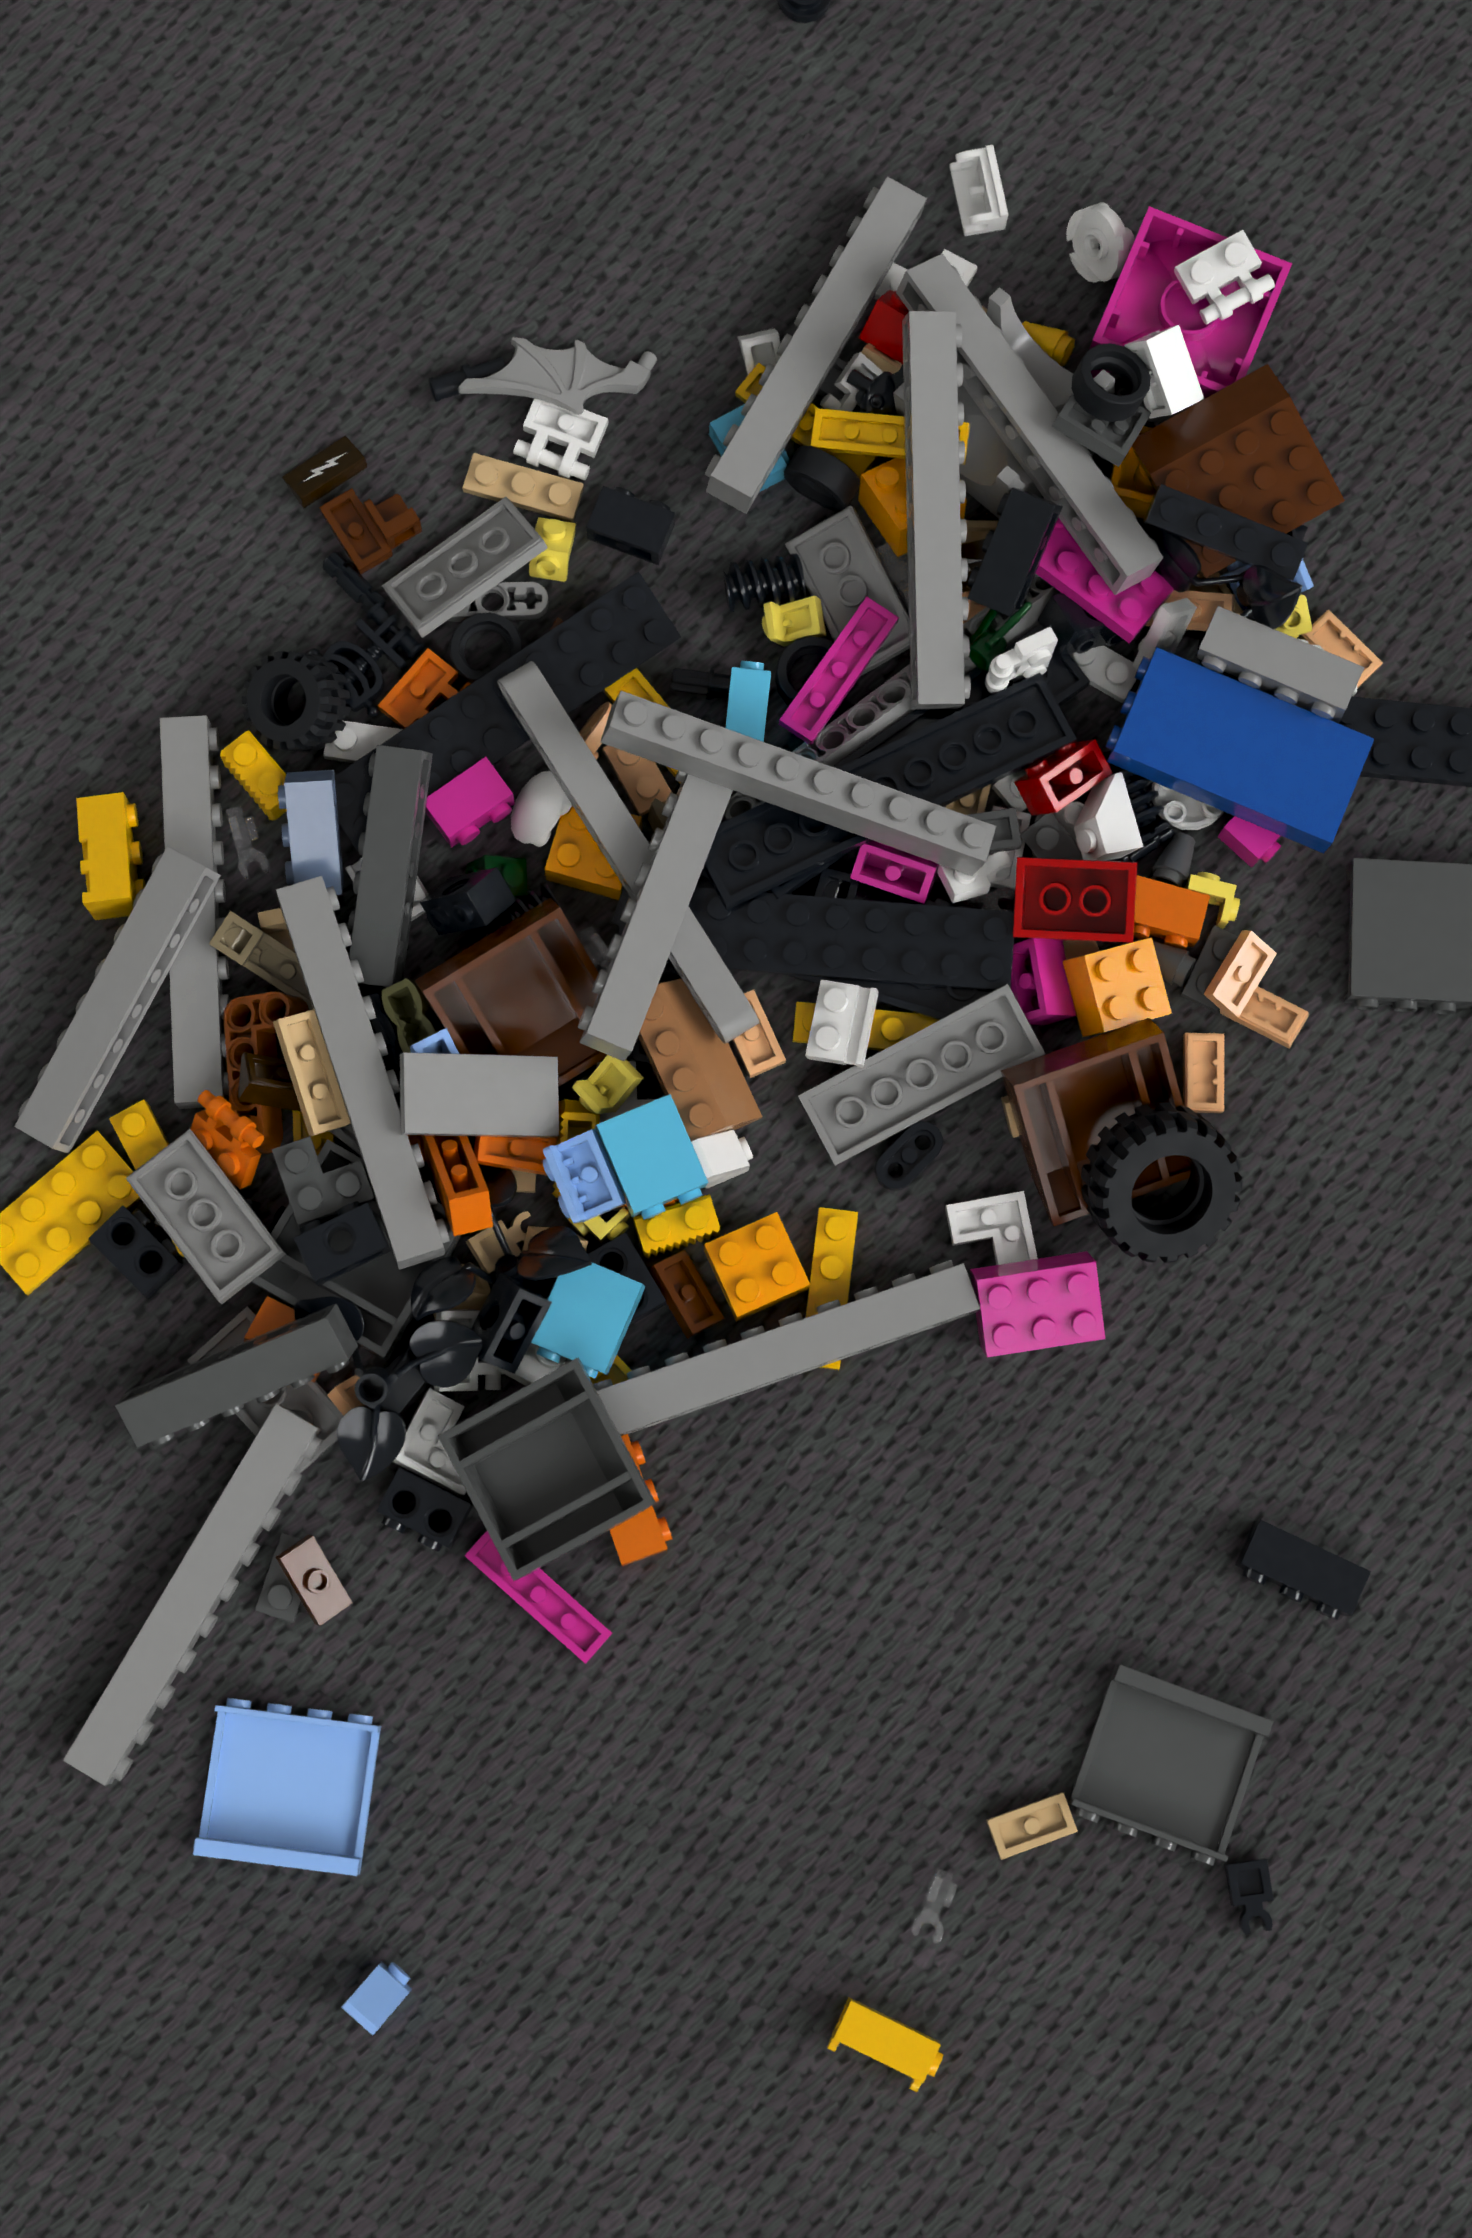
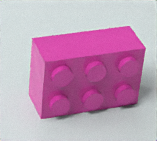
(1038, 1304)

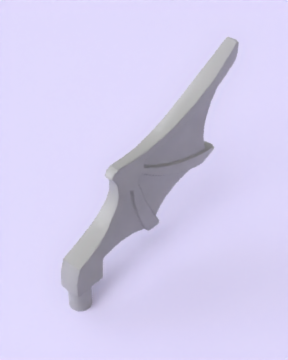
(561, 375)

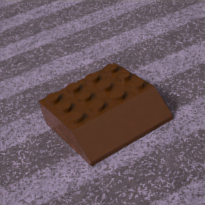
(1243, 455)
(519, 992)
(1075, 1093)

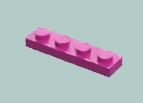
(838, 670)
(543, 1601)

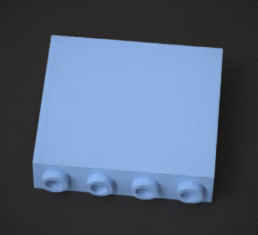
(288, 1788)

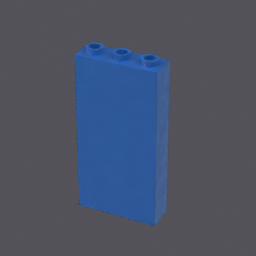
(1239, 749)

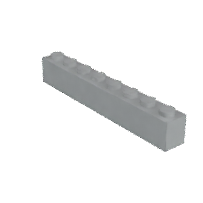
(653, 916)
(116, 1000)

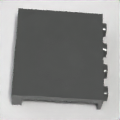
(1410, 935)
(1168, 1764)

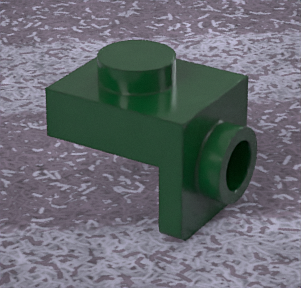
(511, 869)

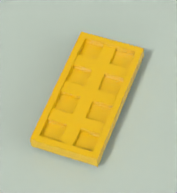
(62, 1211)

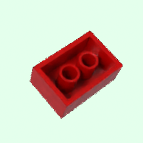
(1075, 899)

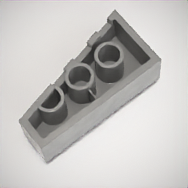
(1279, 664)

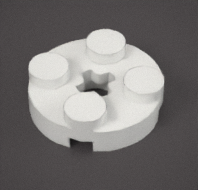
(1093, 227)

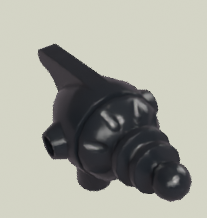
(876, 395)

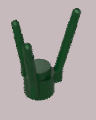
(988, 645)

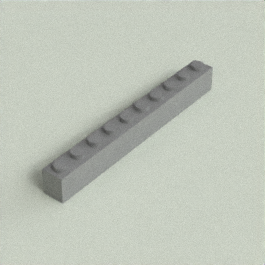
(815, 345)
(1024, 421)
(934, 510)
(797, 783)
(199, 967)
(361, 1073)
(790, 1349)
(193, 1595)

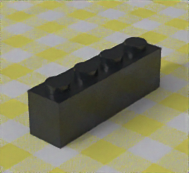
(1224, 532)

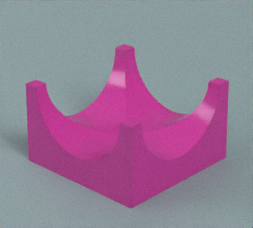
(1153, 299)

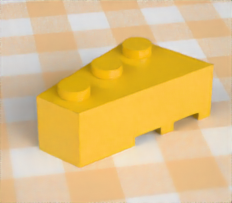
(109, 854)

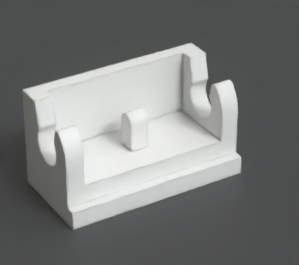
(979, 191)
(1171, 372)

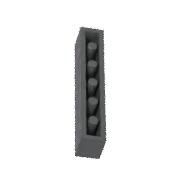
(389, 862)
(237, 1376)

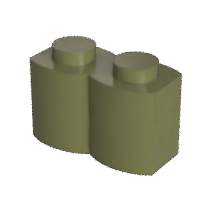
(410, 1012)

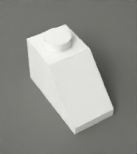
(1107, 822)
(722, 1156)

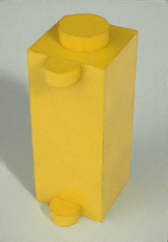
(887, 2042)

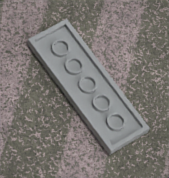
(921, 1074)

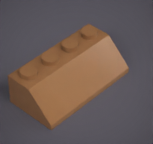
(695, 1064)

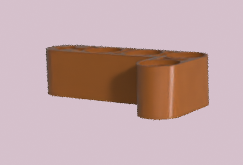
(260, 1037)

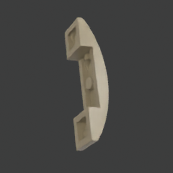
(261, 955)

